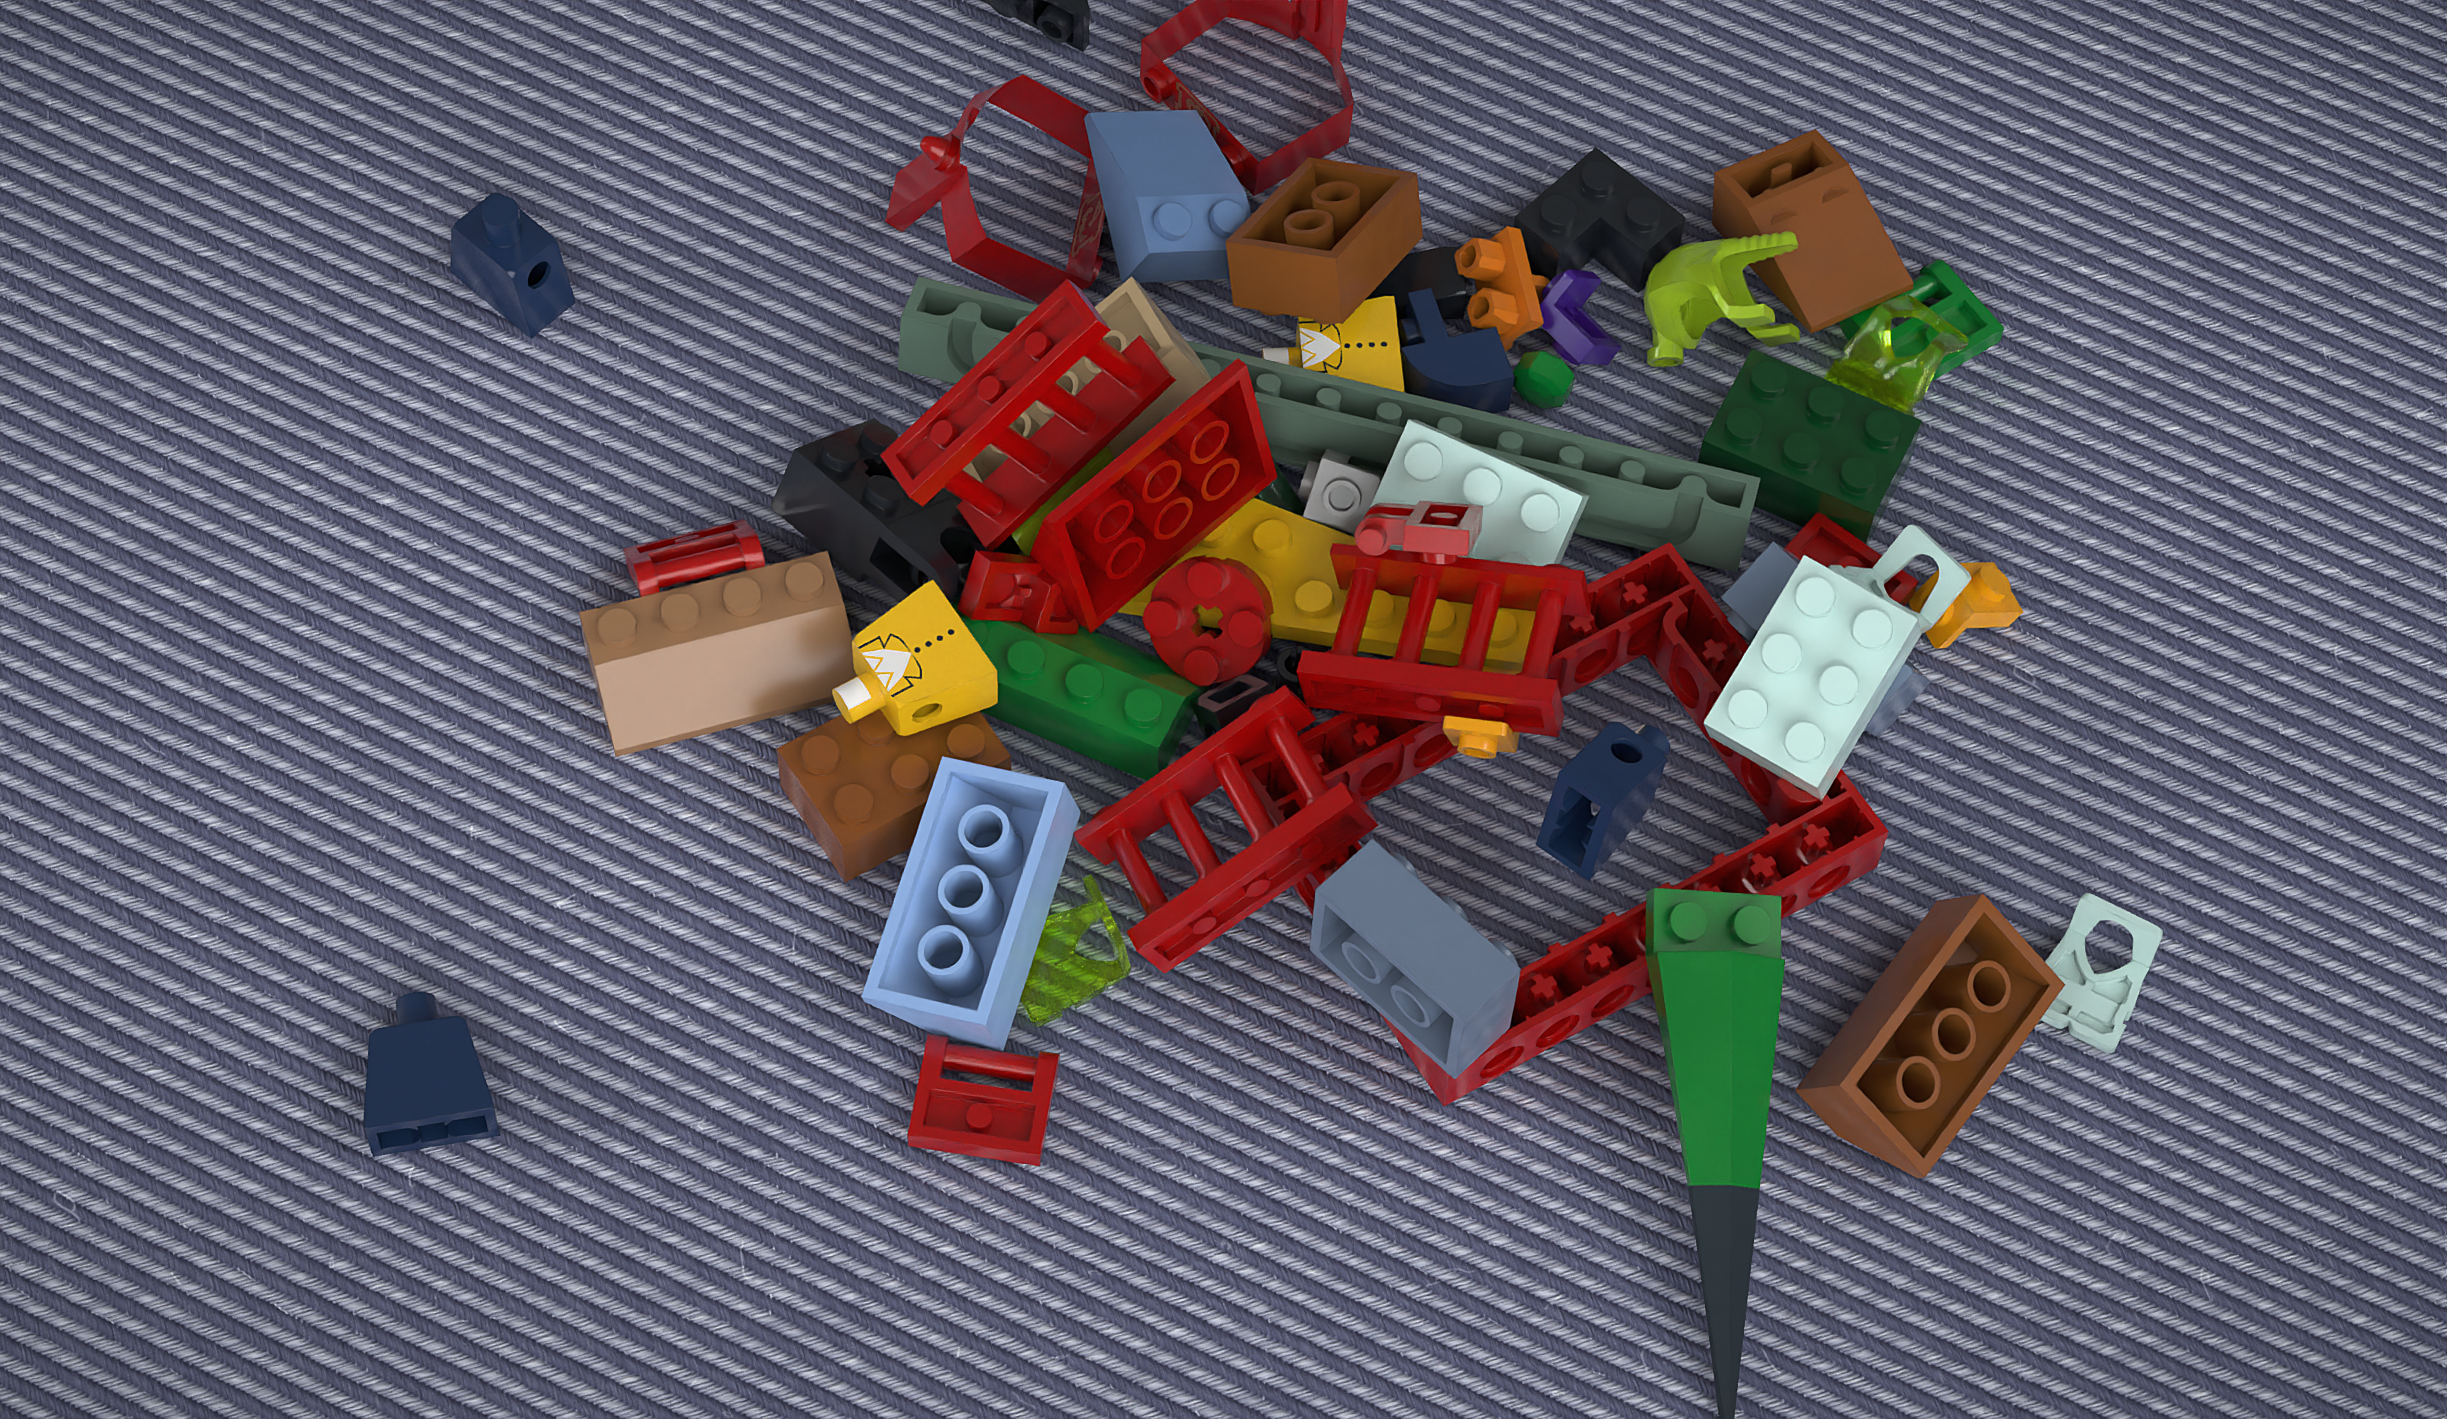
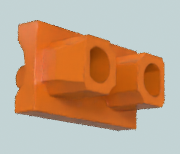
(1505, 287)

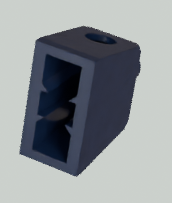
(500, 253)
(1619, 775)
(424, 1082)

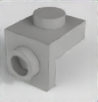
(1337, 491)

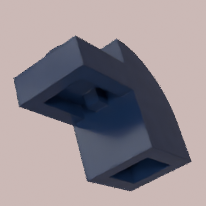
(1456, 369)

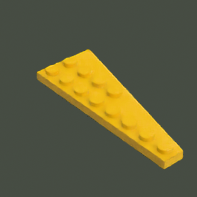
(1307, 603)

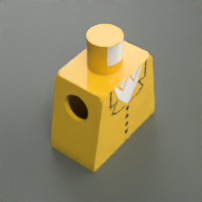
(1358, 350)
(918, 667)

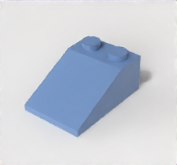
(1165, 194)

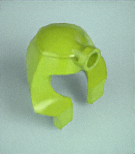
(1708, 283)

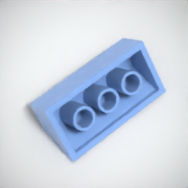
(973, 902)

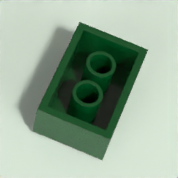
(1811, 445)

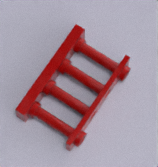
(1001, 389)
(1431, 692)
(1255, 875)

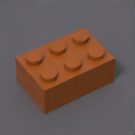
(1324, 240)
(869, 786)

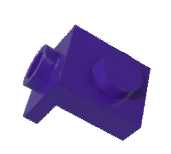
(1574, 331)

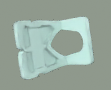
(1908, 545)
(2099, 1003)

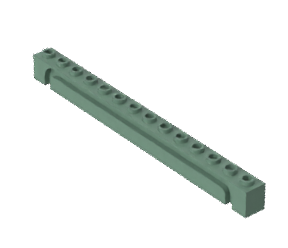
(1632, 492)

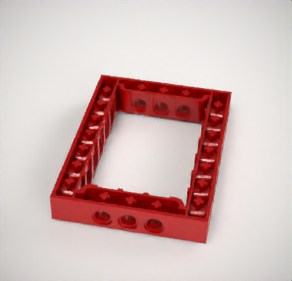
(1635, 611)

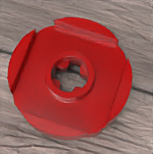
(1245, 621)

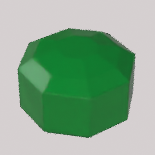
(1543, 379)

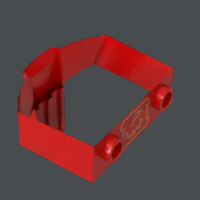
(1316, 21)
(941, 177)

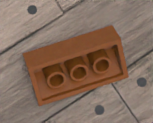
(1931, 1035)

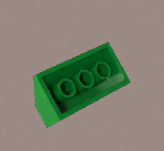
(1088, 693)

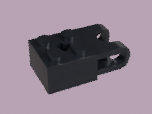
(857, 511)

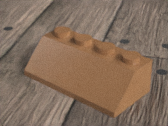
(719, 653)

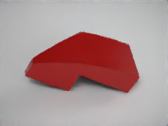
(1017, 591)

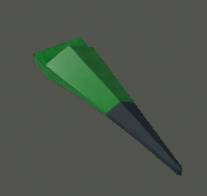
(1718, 1016)

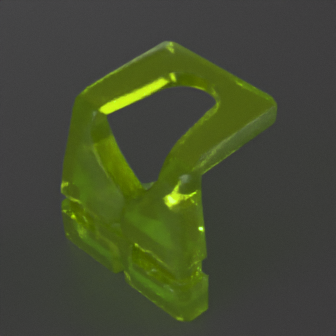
(1874, 370)
(1059, 975)

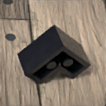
(1600, 216)

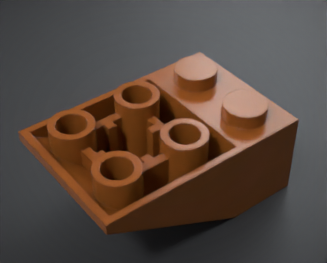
(1842, 248)

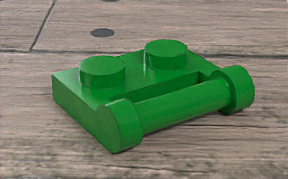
(1957, 307)

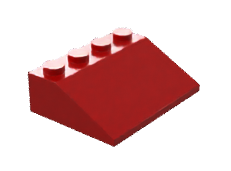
(1157, 499)

